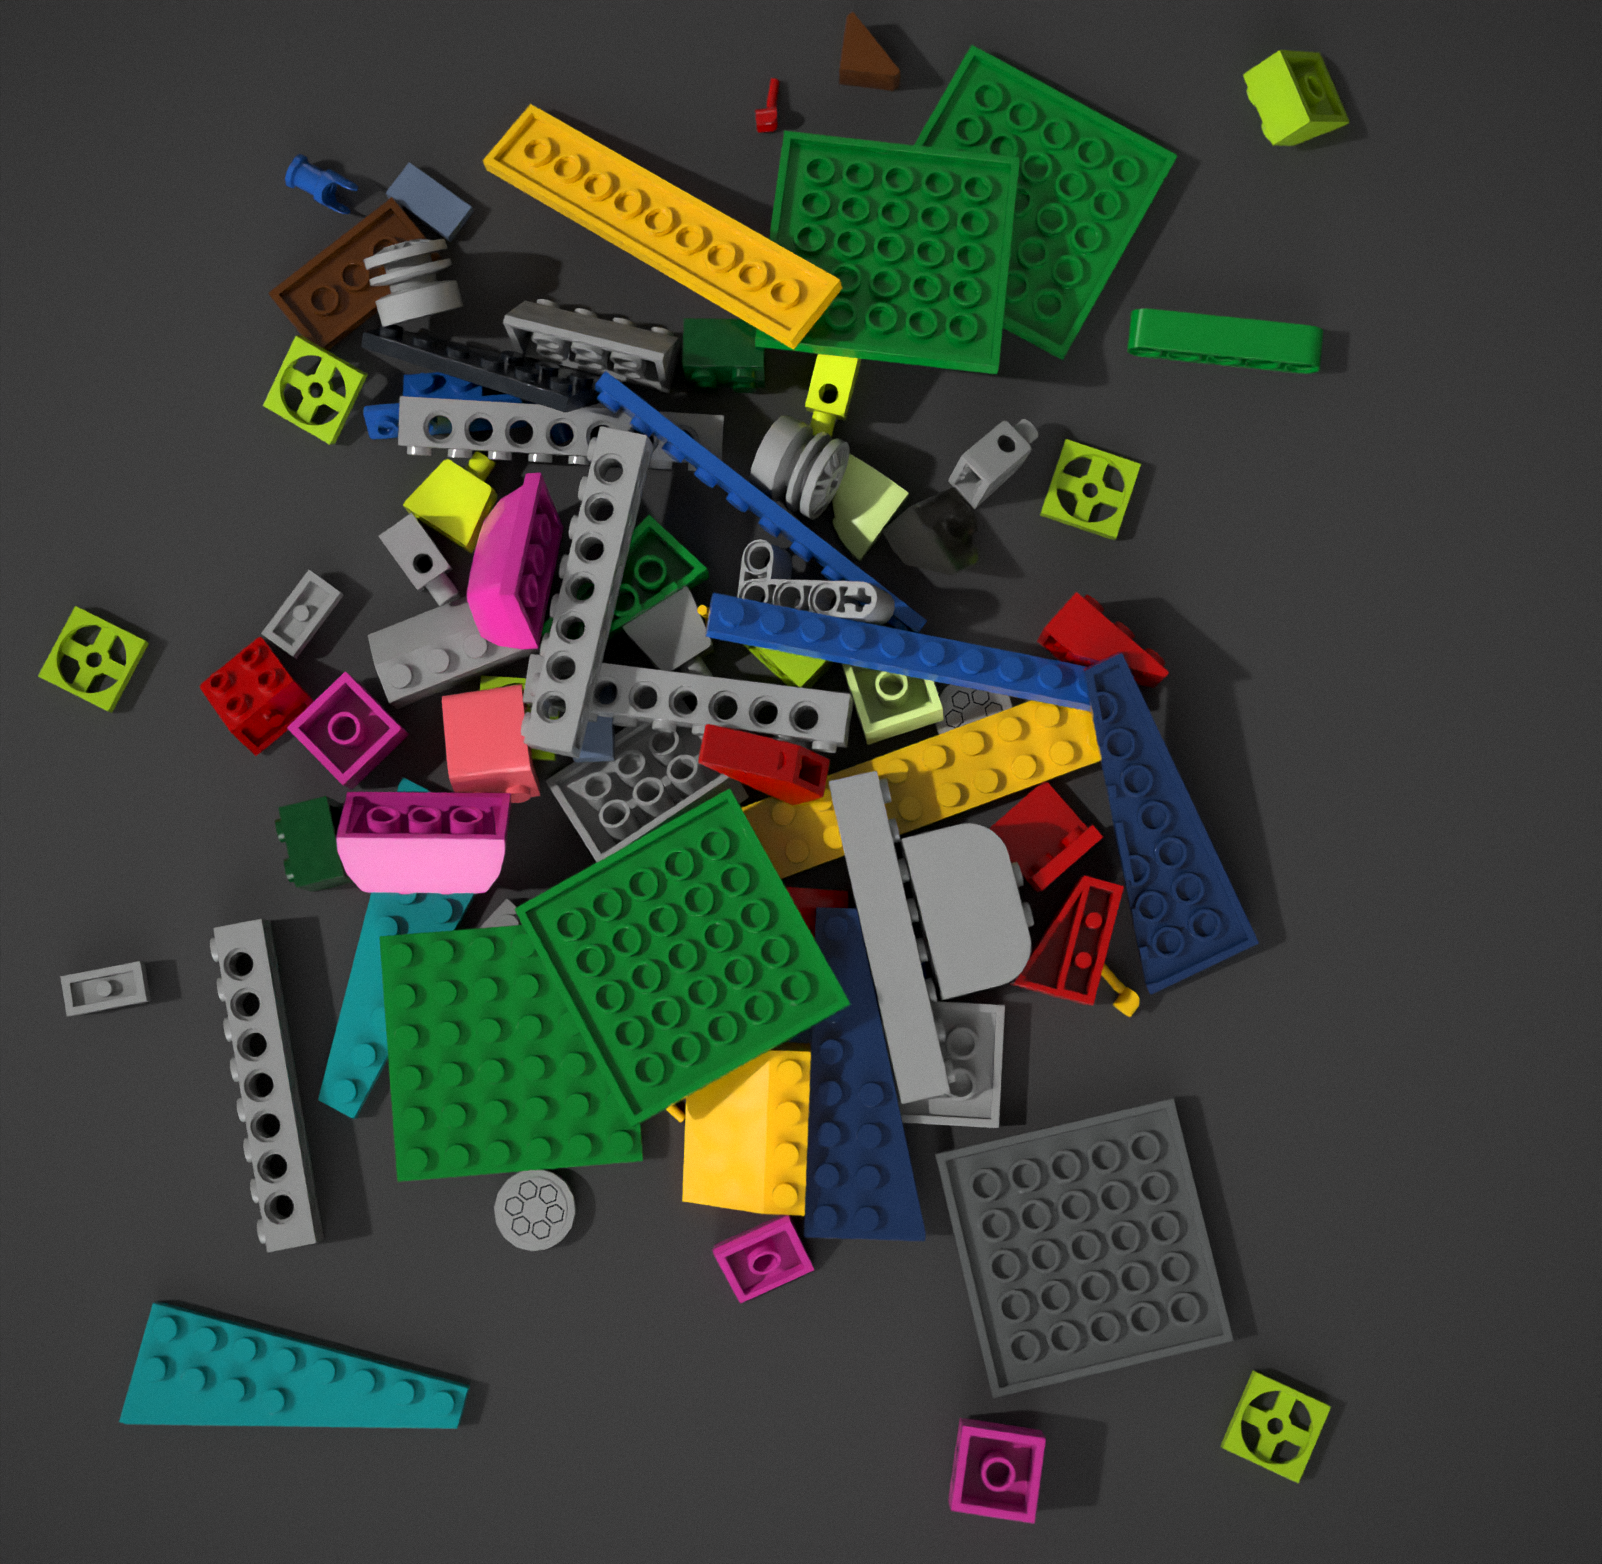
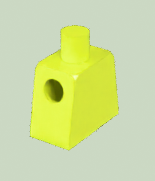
(834, 374)
(455, 500)

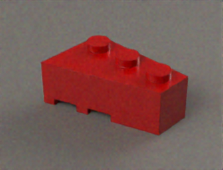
(1075, 944)

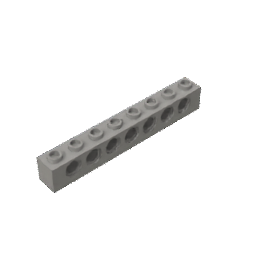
(418, 412)
(608, 450)
(833, 708)
(284, 1101)

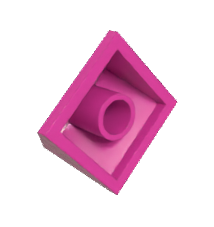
(763, 1257)

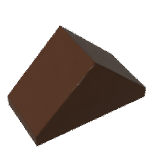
(864, 60)

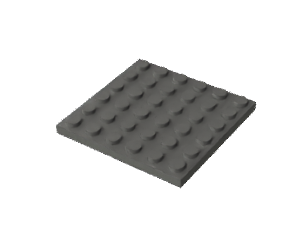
(1083, 1247)

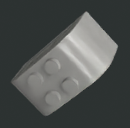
(968, 907)

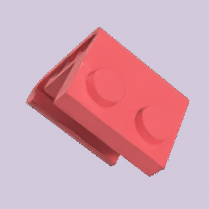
(487, 743)

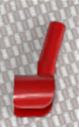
(767, 117)

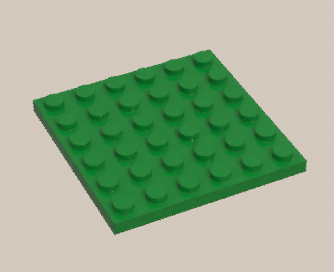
(1076, 194)
(912, 240)
(681, 957)
(490, 1061)

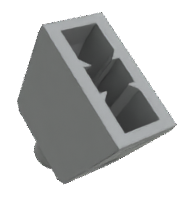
(992, 460)
(410, 543)
(673, 635)

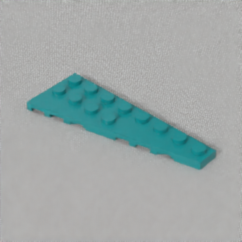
(360, 1036)
(239, 1375)

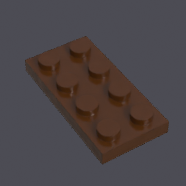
(333, 289)

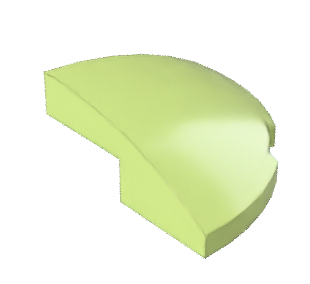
(864, 506)

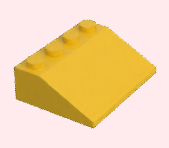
(751, 1135)

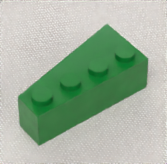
(653, 572)

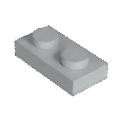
(302, 614)
(105, 988)

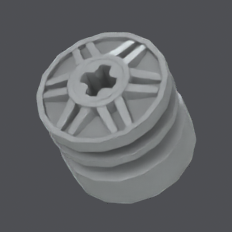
(413, 281)
(799, 466)

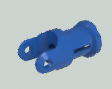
(318, 182)

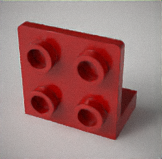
(256, 696)
(1044, 836)

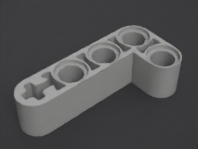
(816, 595)

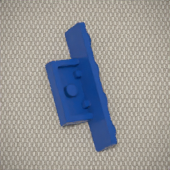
(383, 419)

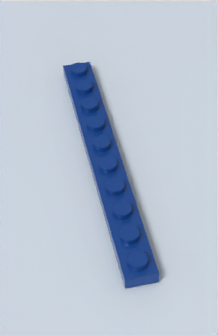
(743, 494)
(896, 651)

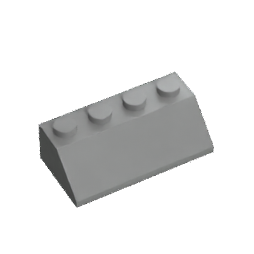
(435, 653)

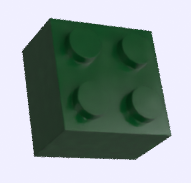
(722, 355)
(311, 843)

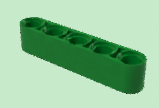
(1225, 341)

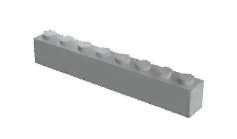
(890, 938)

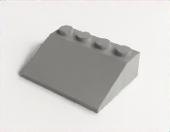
(594, 344)
(640, 791)

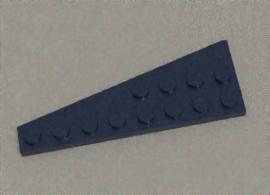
(1172, 875)
(856, 1142)

